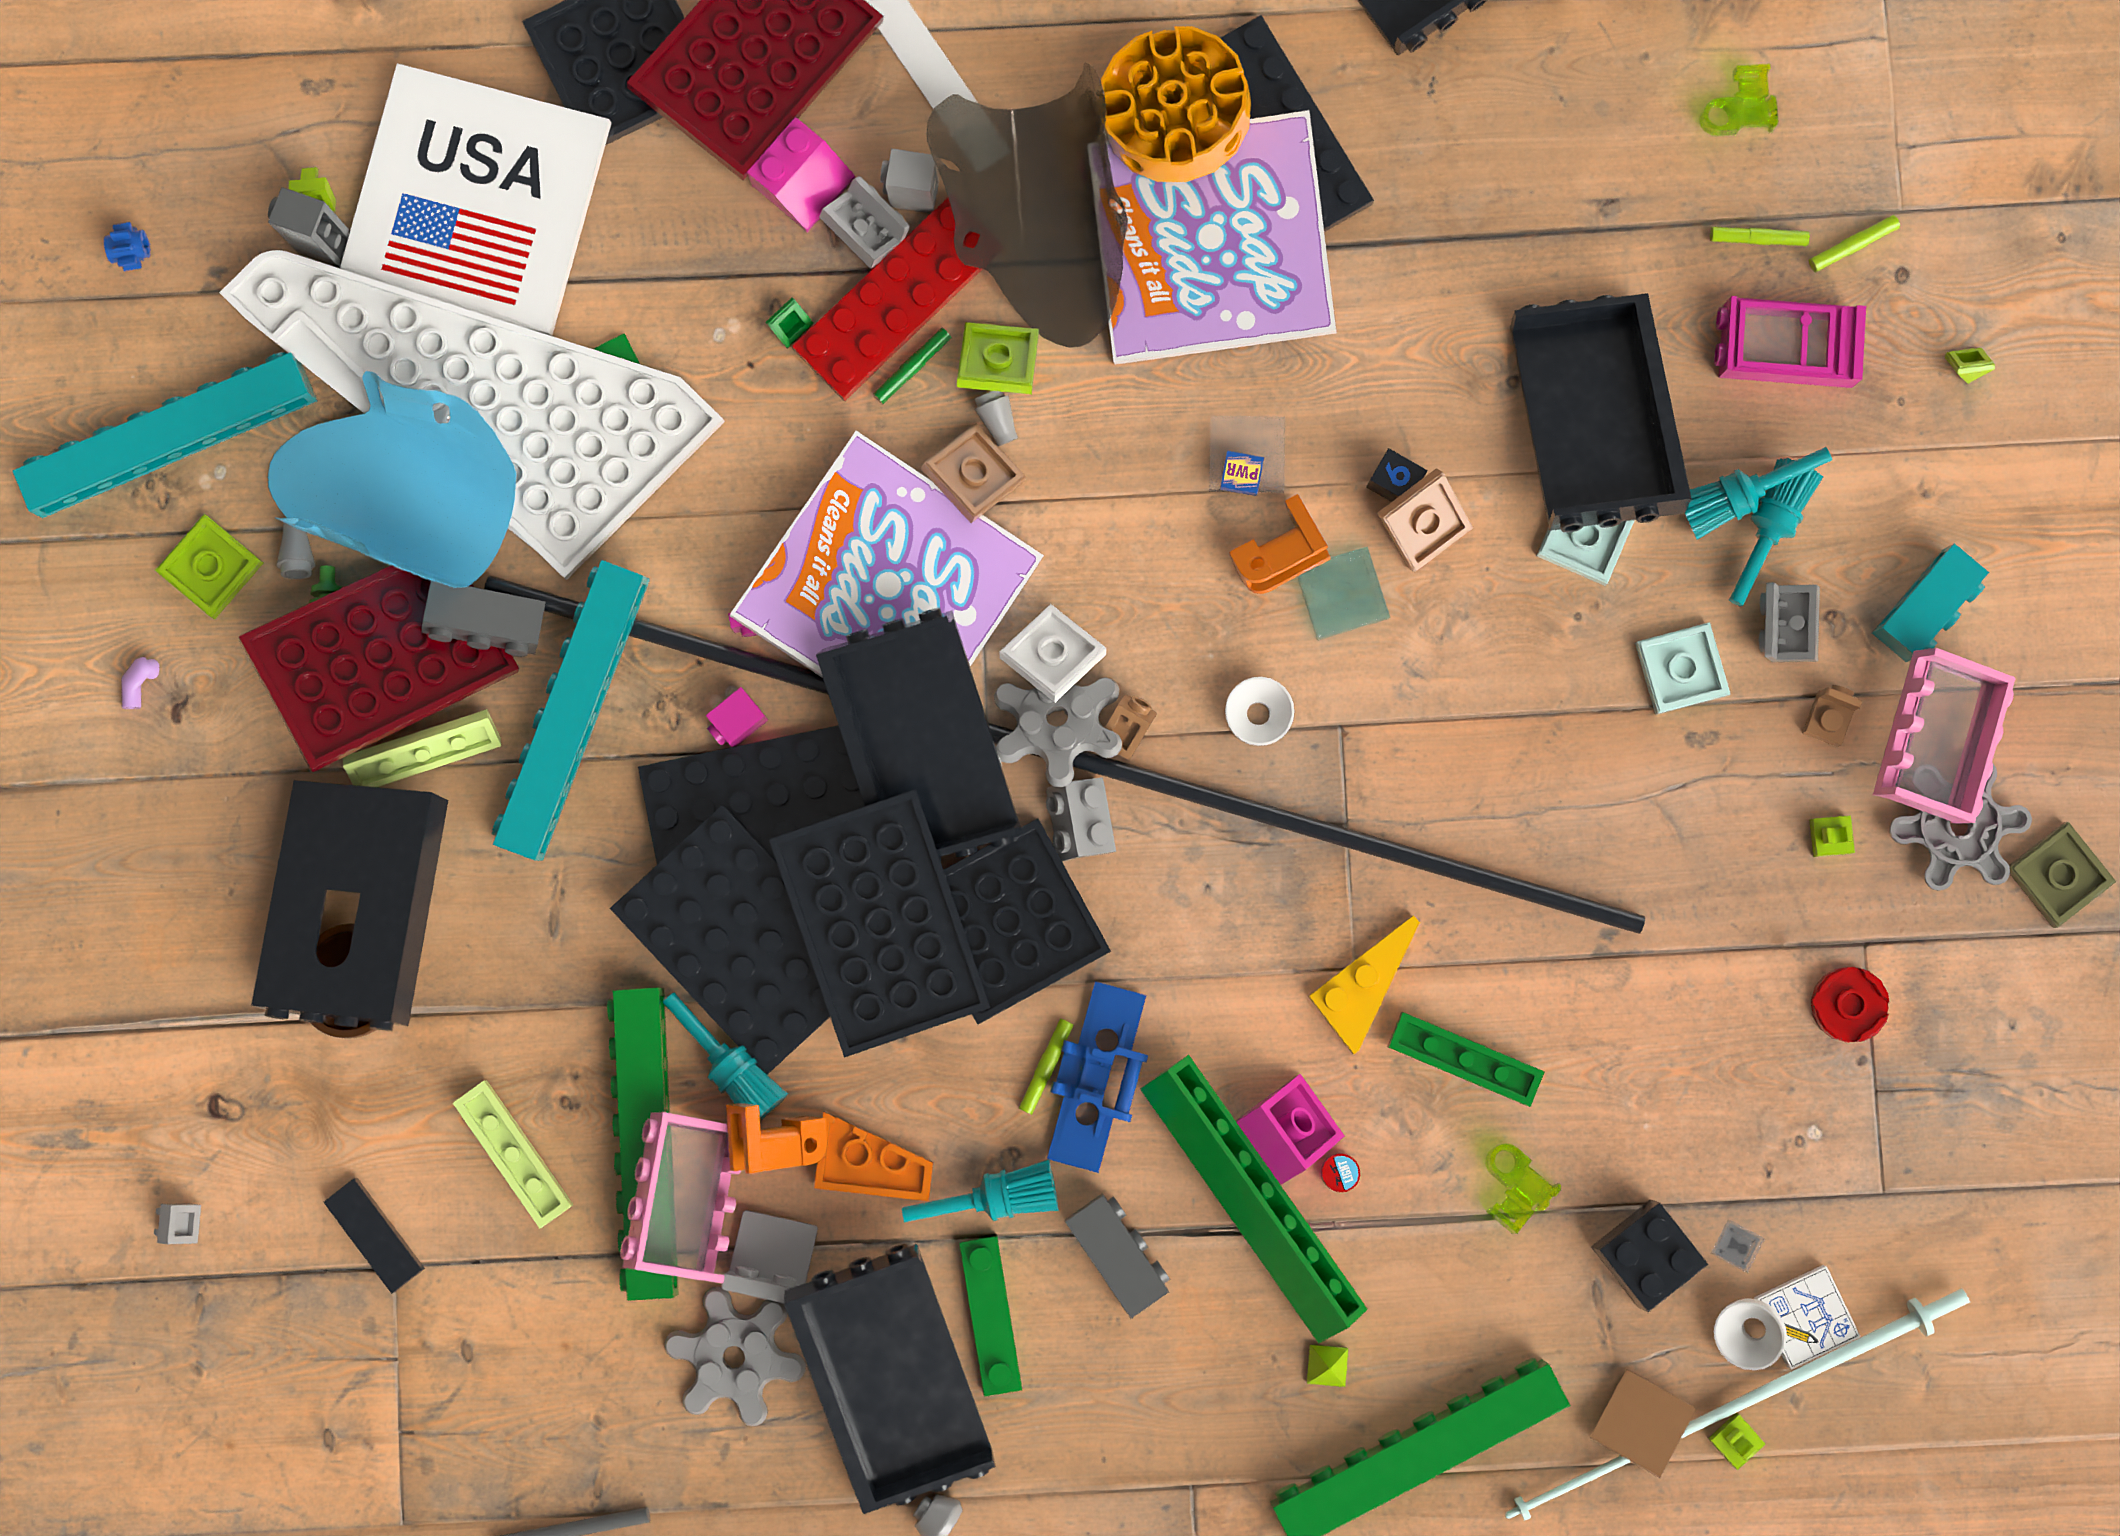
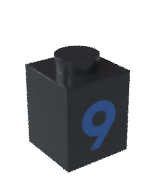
(1395, 475)

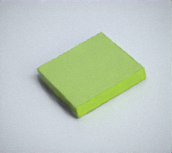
(998, 358)
(209, 566)

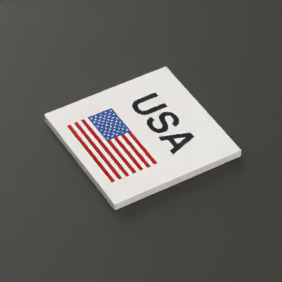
(476, 197)

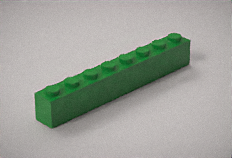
(640, 1090)
(1254, 1199)
(1421, 1452)

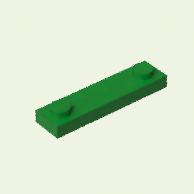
(1465, 1059)
(990, 1316)

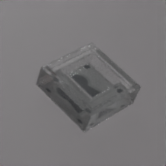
(1737, 1246)

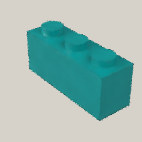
(1932, 603)

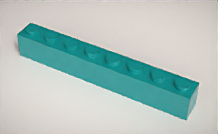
(164, 435)
(570, 711)

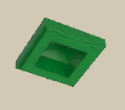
(789, 322)

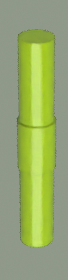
(1759, 236)
(1854, 243)
(1045, 1066)

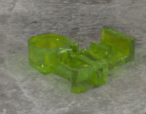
(1752, 107)
(1523, 1194)

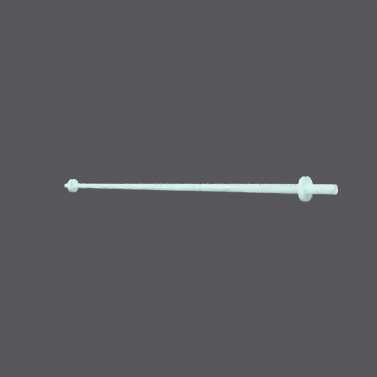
(1918, 1317)

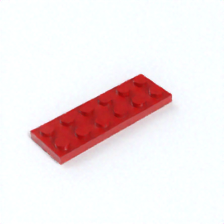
(888, 304)

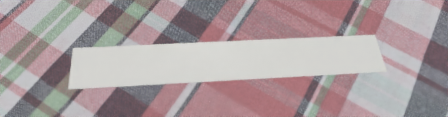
(919, 52)

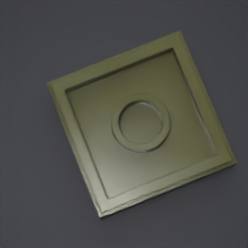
(2061, 875)

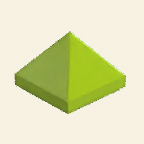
(1970, 363)
(1327, 1365)

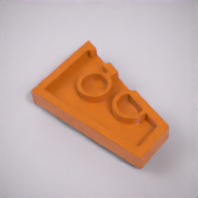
(870, 1165)

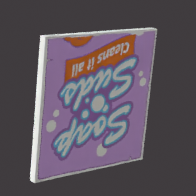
(1226, 253)
(878, 550)

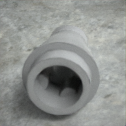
(996, 414)
(295, 554)

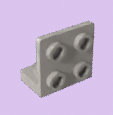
(770, 1256)

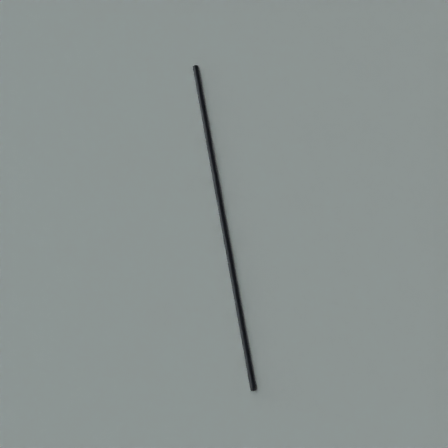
(1143, 777)

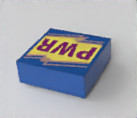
(1242, 473)

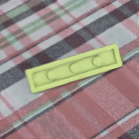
(423, 750)
(513, 1154)

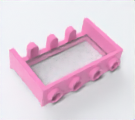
(1944, 735)
(680, 1198)

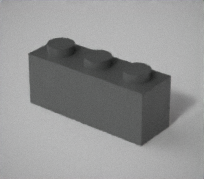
(309, 226)
(483, 618)
(1118, 1254)

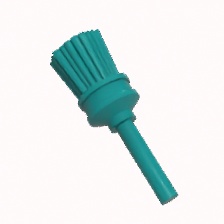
(1740, 494)
(1776, 519)
(731, 1068)
(999, 1195)

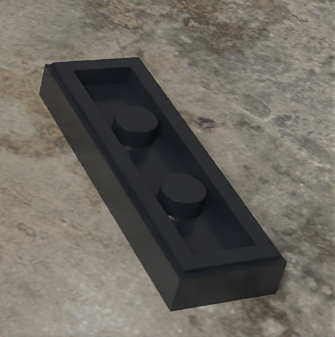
(374, 1235)

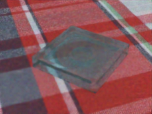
(1343, 594)

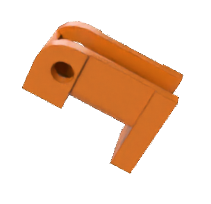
(1284, 556)
(775, 1147)

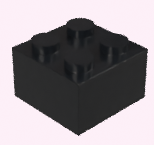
(1649, 1255)

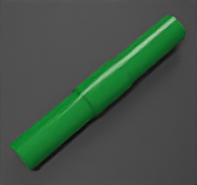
(912, 365)

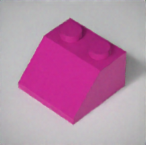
(800, 174)
(1290, 1129)

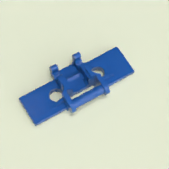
(1086, 1073)

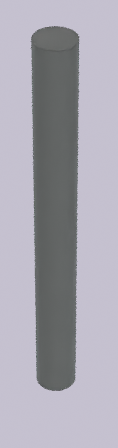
(591, 1525)

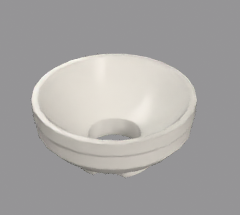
(1266, 692)
(1743, 1349)

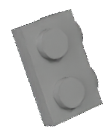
(865, 222)
(1790, 623)
(1080, 819)

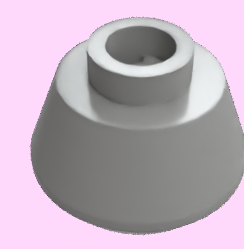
(937, 1515)

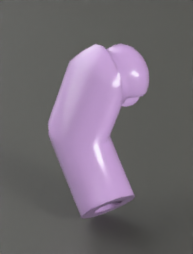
(133, 679)

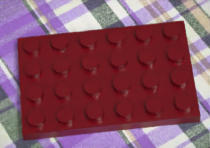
(749, 68)
(363, 667)

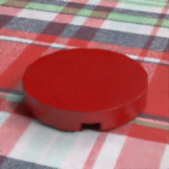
(1850, 1004)

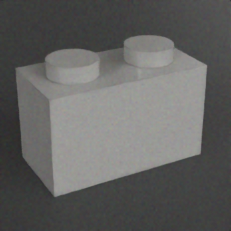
(910, 180)

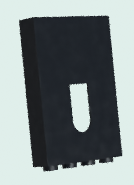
(355, 843)

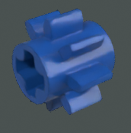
(127, 246)

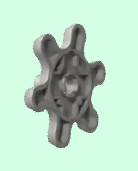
(1058, 743)
(1974, 848)
(754, 1337)

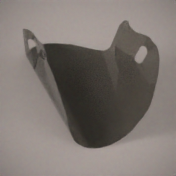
(1041, 201)

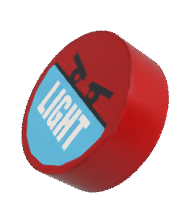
(1340, 1172)

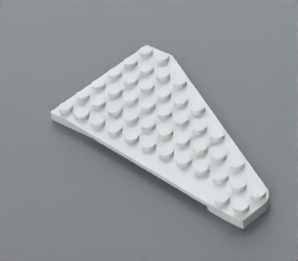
(577, 423)

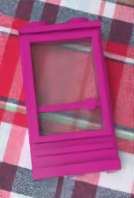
(1791, 342)

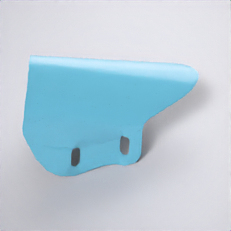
(401, 484)

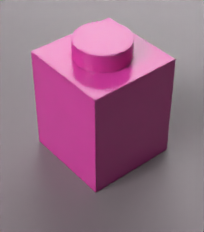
(735, 719)

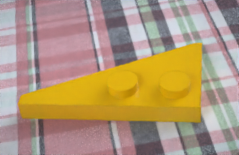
(1356, 992)

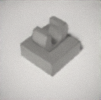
(178, 1223)

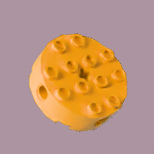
(1176, 104)

